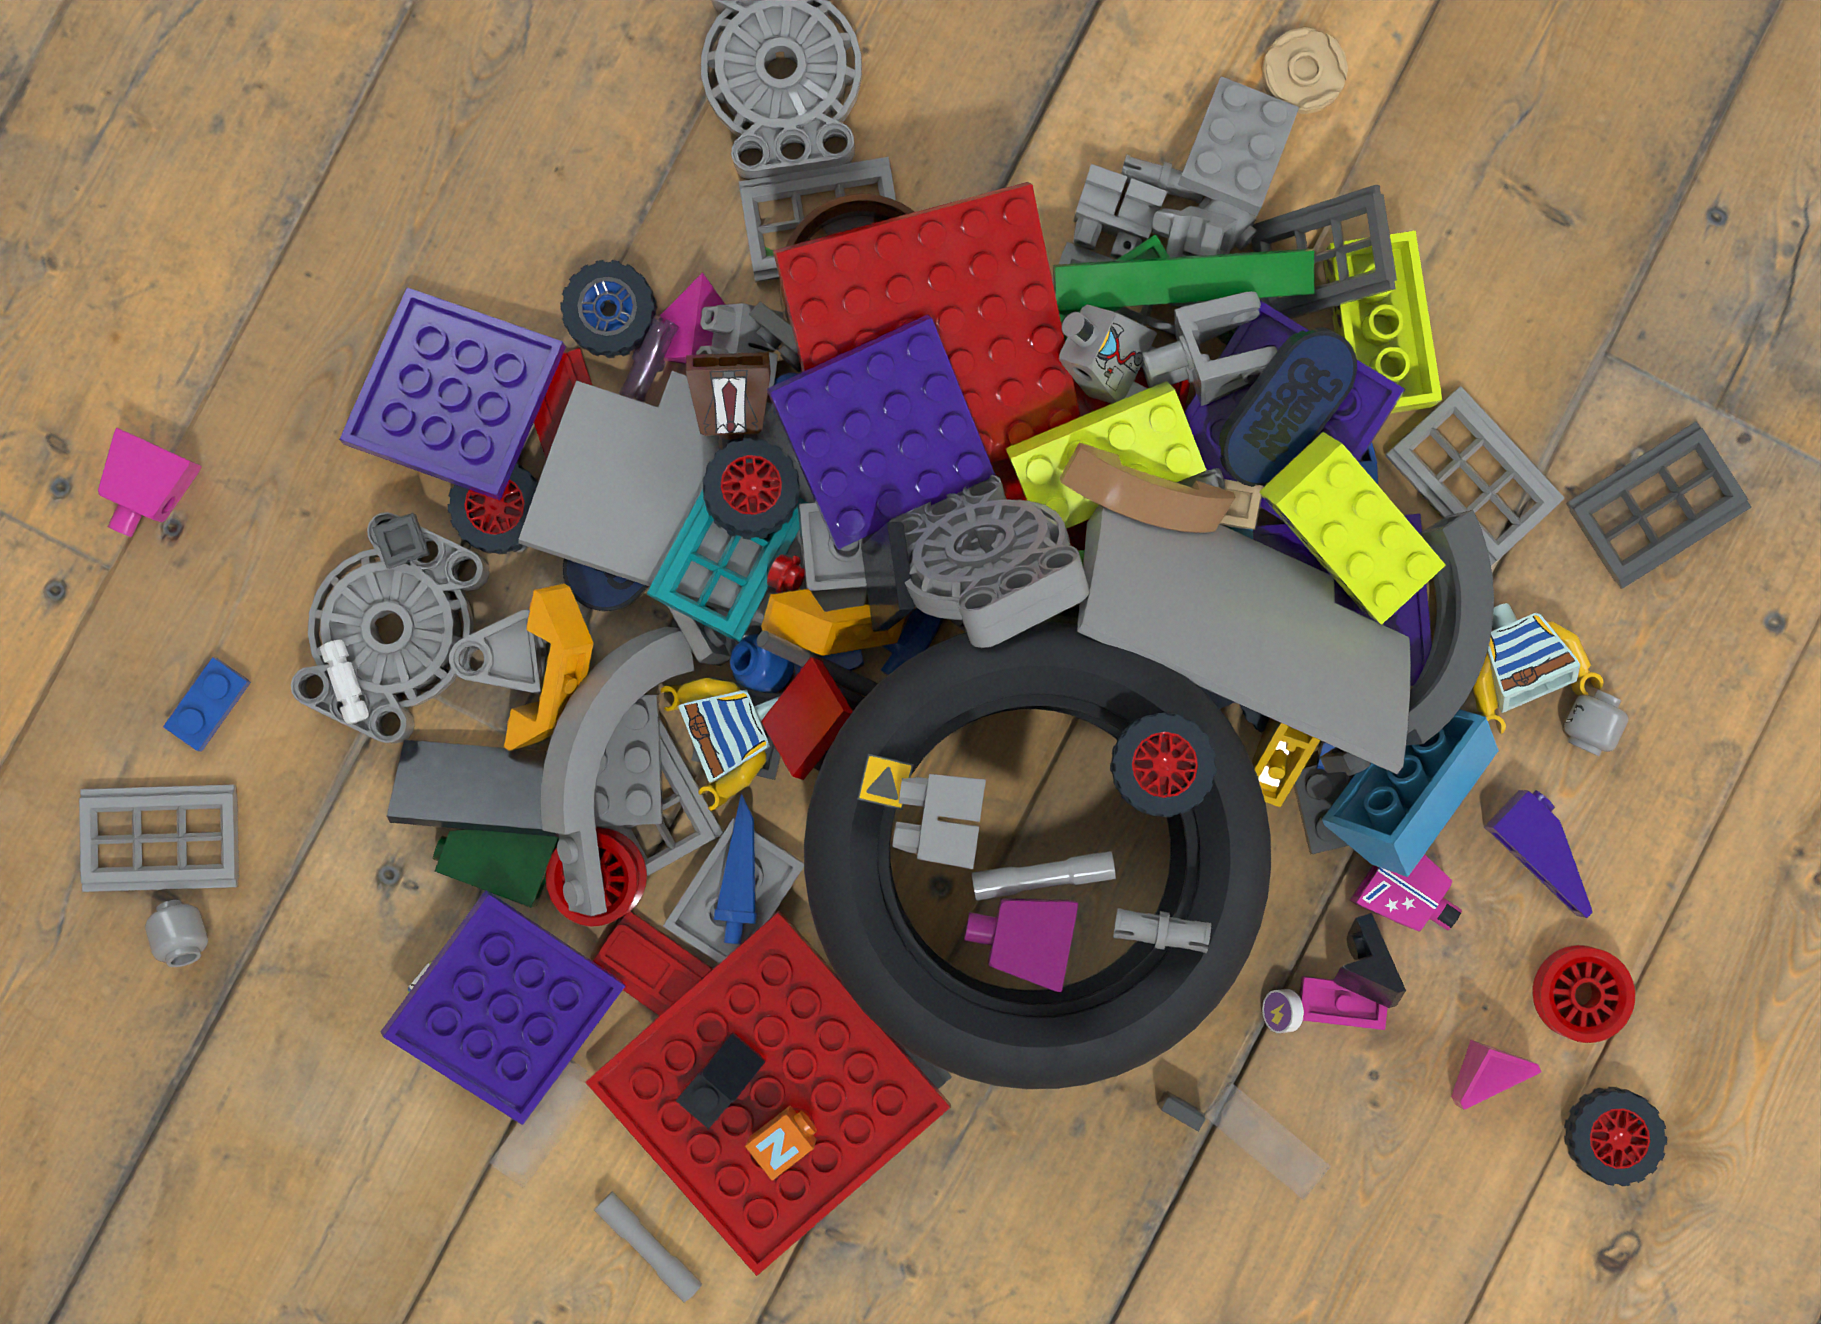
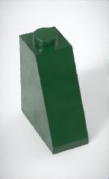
(497, 862)

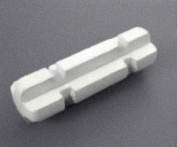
(344, 681)

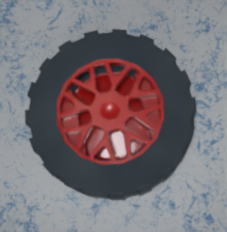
(751, 488)
(490, 522)
(1163, 764)
(1615, 1136)

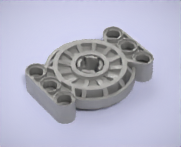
(786, 108)
(991, 562)
(420, 656)

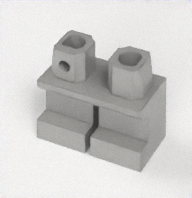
(1098, 206)
(1194, 231)
(735, 332)
(937, 839)

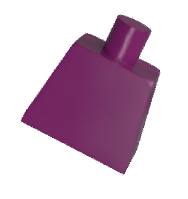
(1028, 938)

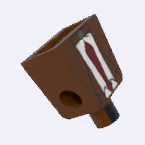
(729, 393)

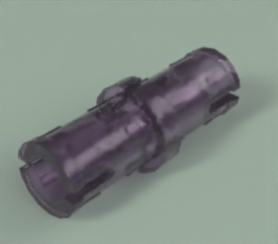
(649, 359)

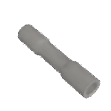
(1071, 871)
(668, 1267)

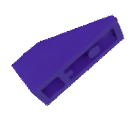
(1539, 843)

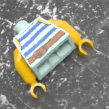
(1528, 661)
(724, 733)

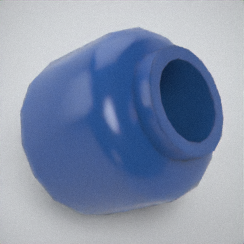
(759, 668)

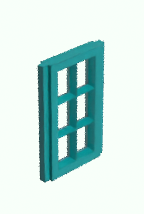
(753, 587)

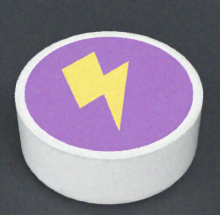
(1282, 1011)

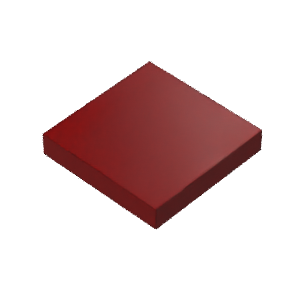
(807, 718)

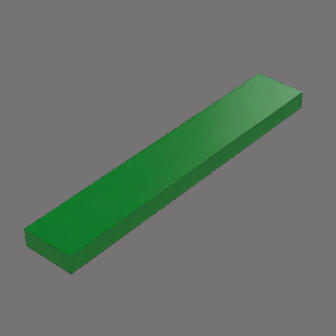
(1183, 279)

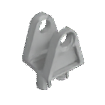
(1197, 325)
(510, 652)

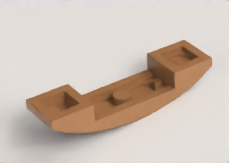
(1143, 496)

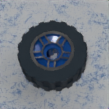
(585, 301)

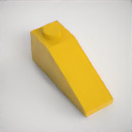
(1281, 759)

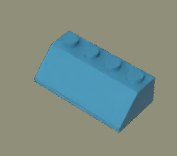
(1399, 815)

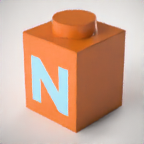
(782, 1141)

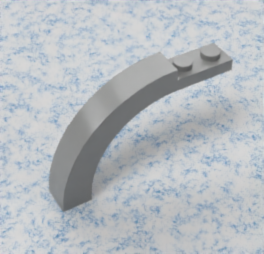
(580, 744)

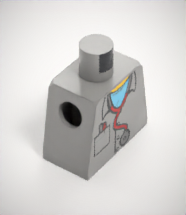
(1104, 351)

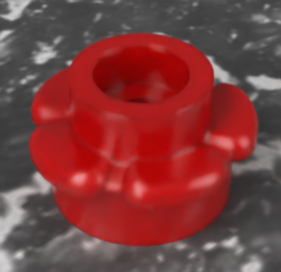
(786, 574)

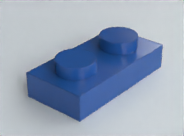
(207, 704)

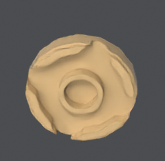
(1305, 69)

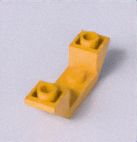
(557, 620)
(803, 622)

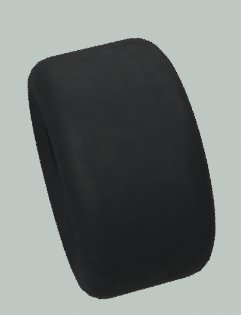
(1043, 1035)

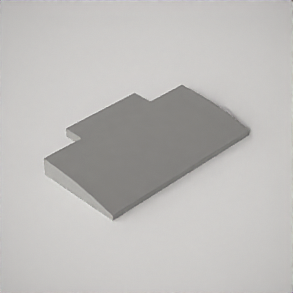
(625, 485)
(1249, 631)

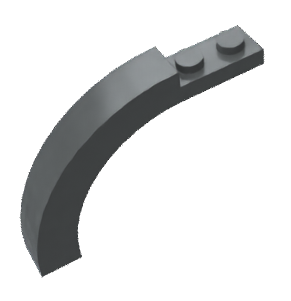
(1460, 634)

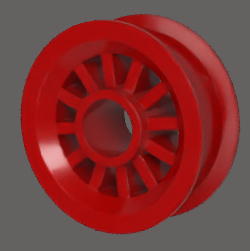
(633, 877)
(1618, 978)

